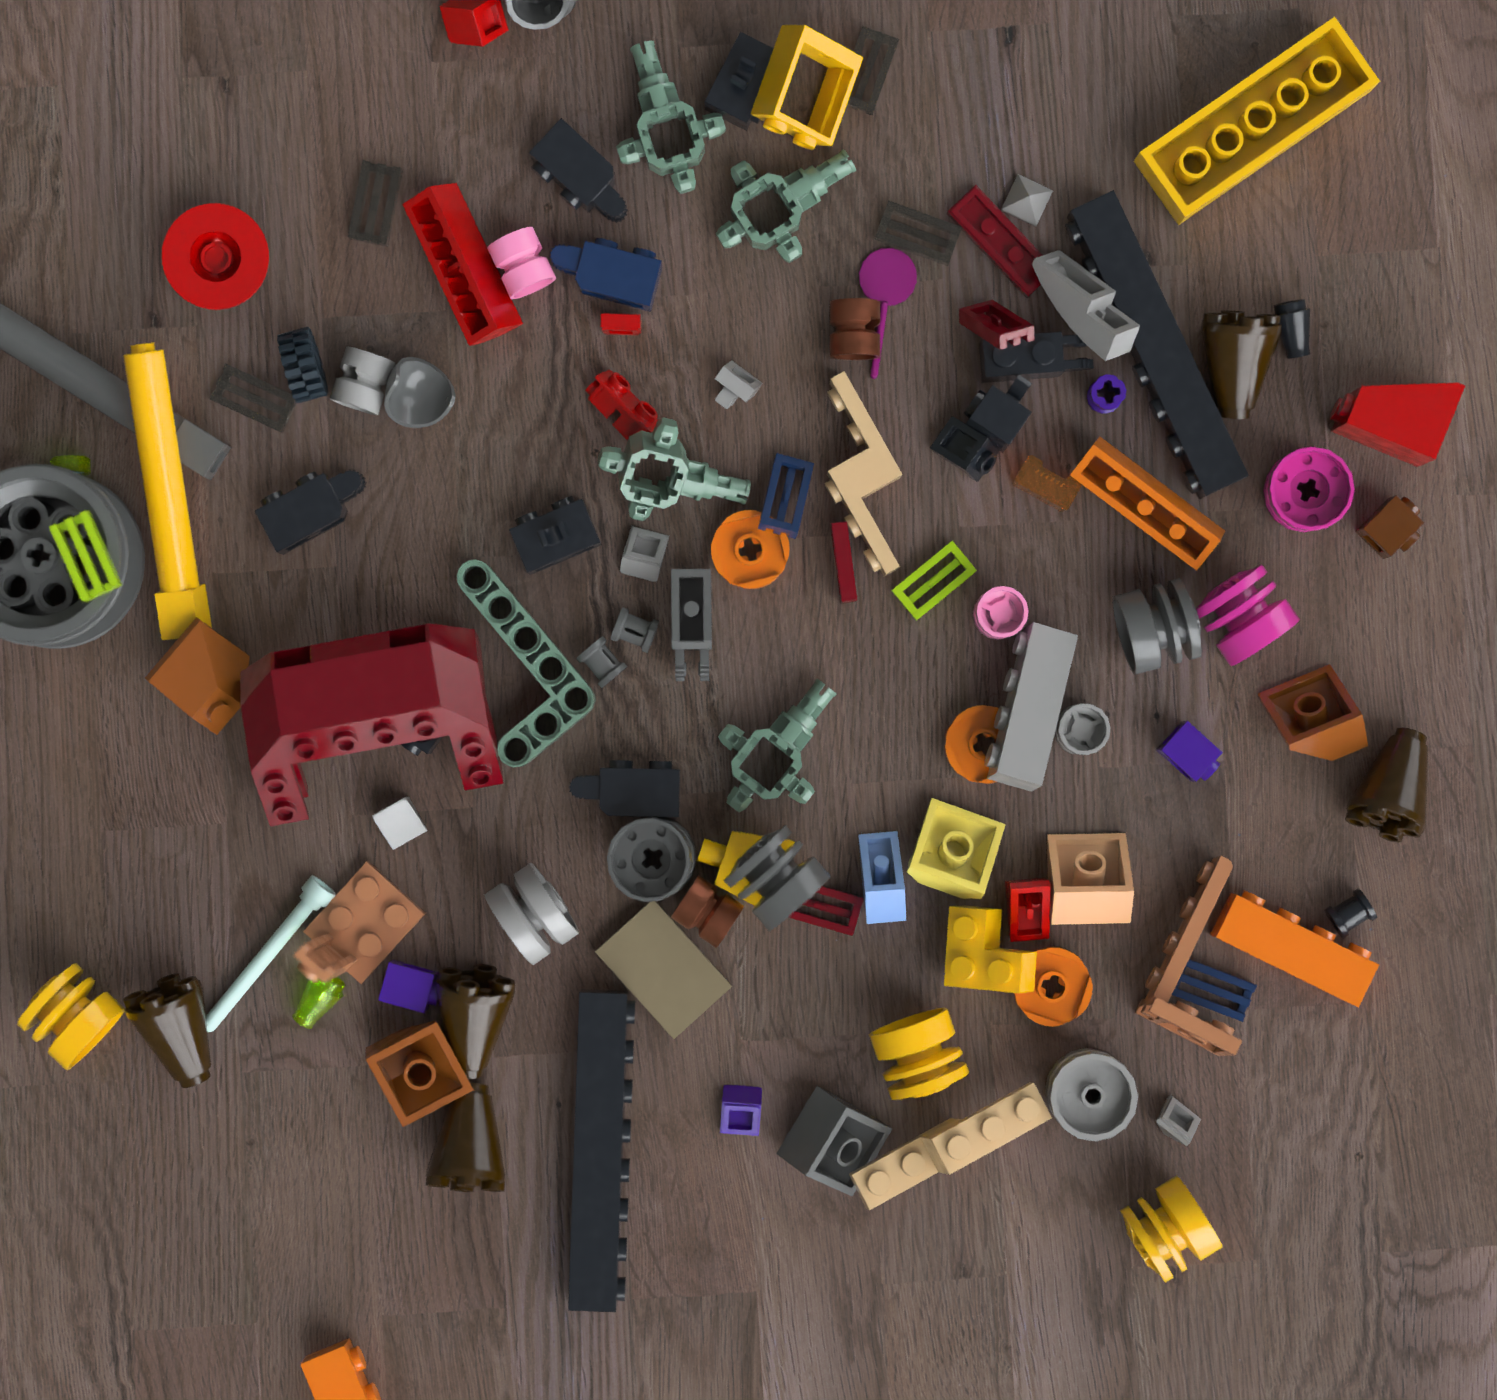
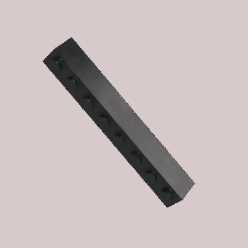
(1159, 347)
(599, 1150)

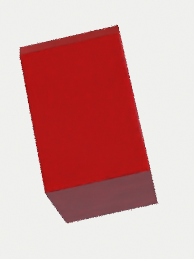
(1028, 909)

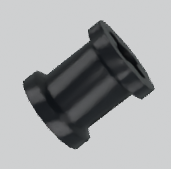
(1350, 913)

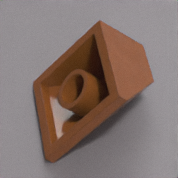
(202, 675)
(1316, 715)
(417, 1071)

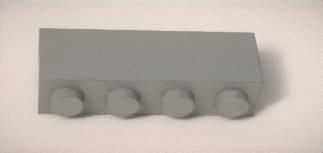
(1031, 706)

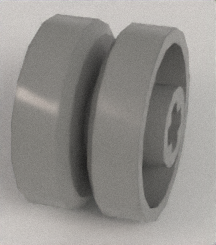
(526, 917)
(1108, 1111)

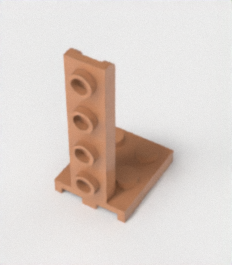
(358, 928)
(1178, 947)

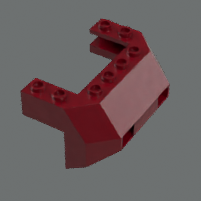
(365, 698)

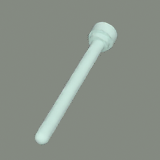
(314, 896)

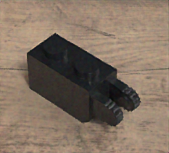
(579, 171)
(1031, 359)
(308, 509)
(632, 790)

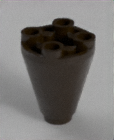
(1238, 358)
(1394, 789)
(473, 1012)
(174, 1026)
(468, 1146)

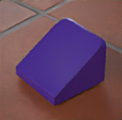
(741, 1110)

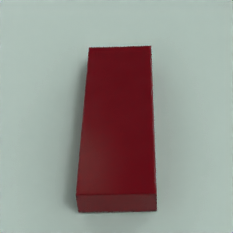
(997, 239)

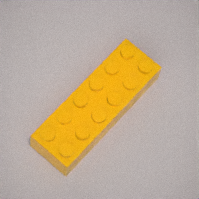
(1256, 120)

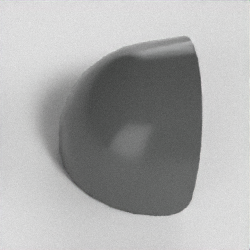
(418, 393)

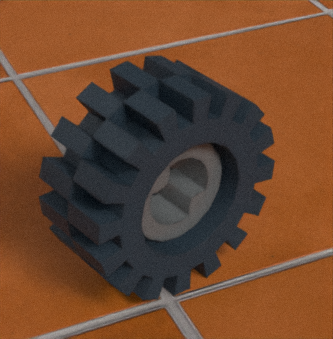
(302, 365)

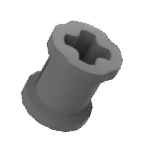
(634, 630)
(601, 662)

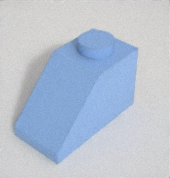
(882, 877)

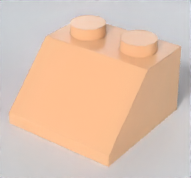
(1089, 878)

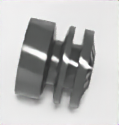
(1157, 626)
(629, 855)
(777, 877)

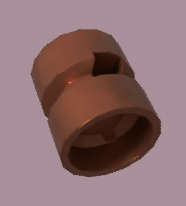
(854, 329)
(707, 911)

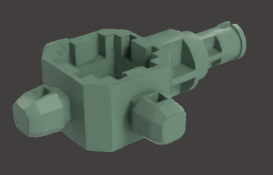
(661, 104)
(798, 193)
(686, 477)
(789, 734)

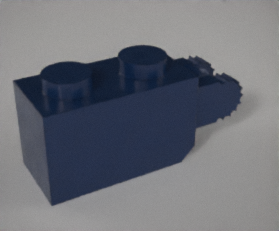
(610, 272)

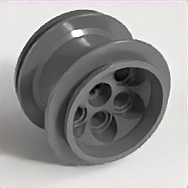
(57, 496)

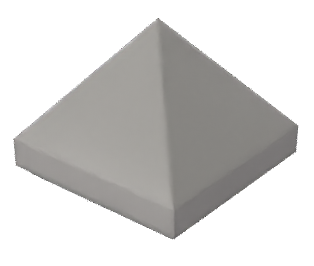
(1026, 200)
(1177, 1121)

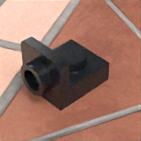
(965, 448)

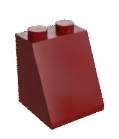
(1398, 419)

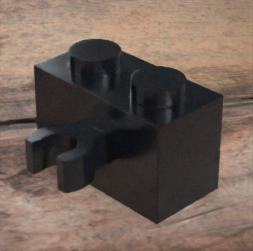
(739, 81)
(999, 414)
(555, 535)

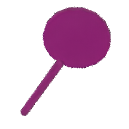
(889, 278)

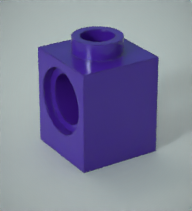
(1190, 752)
(409, 986)

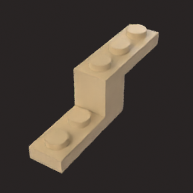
(862, 474)
(950, 1145)

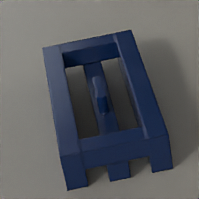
(778, 524)
(1243, 1001)

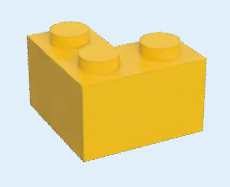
(975, 955)

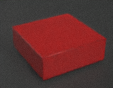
(621, 324)

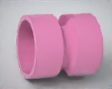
(522, 265)
(1000, 612)

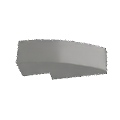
(1086, 305)

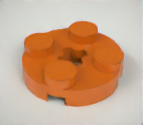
(738, 569)
(961, 738)
(1061, 1006)

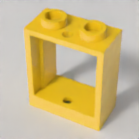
(833, 95)

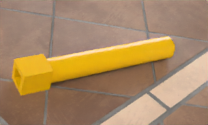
(180, 593)

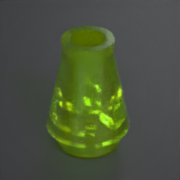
(318, 1000)

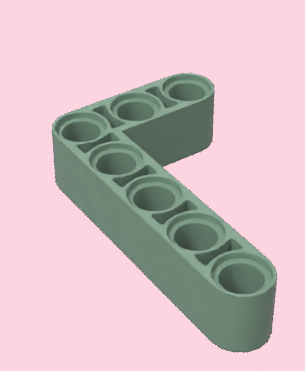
(533, 660)

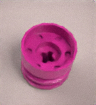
(1330, 482)
(1246, 615)

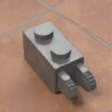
(691, 618)

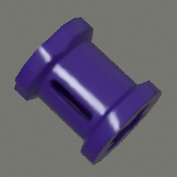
(1113, 384)

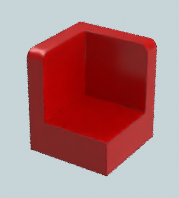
(473, 21)

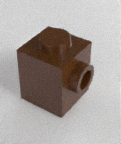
(1392, 527)

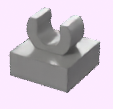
(736, 384)

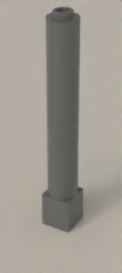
(99, 387)

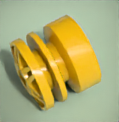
(70, 1016)
(919, 1054)
(1170, 1229)

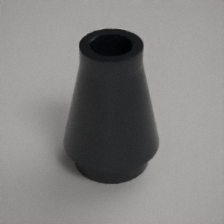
(1295, 327)

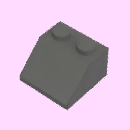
(833, 1140)

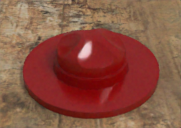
(215, 256)

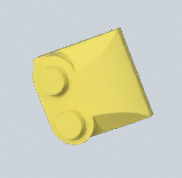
(955, 850)

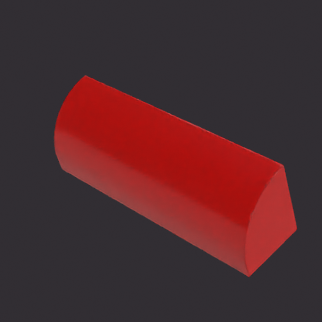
(462, 263)

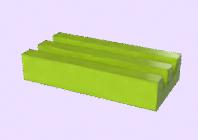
(71, 525)
(959, 559)

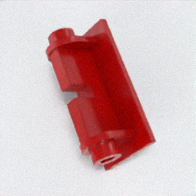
(613, 393)

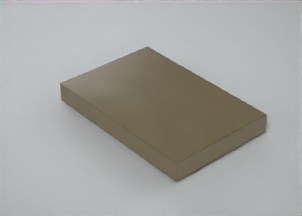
(663, 968)

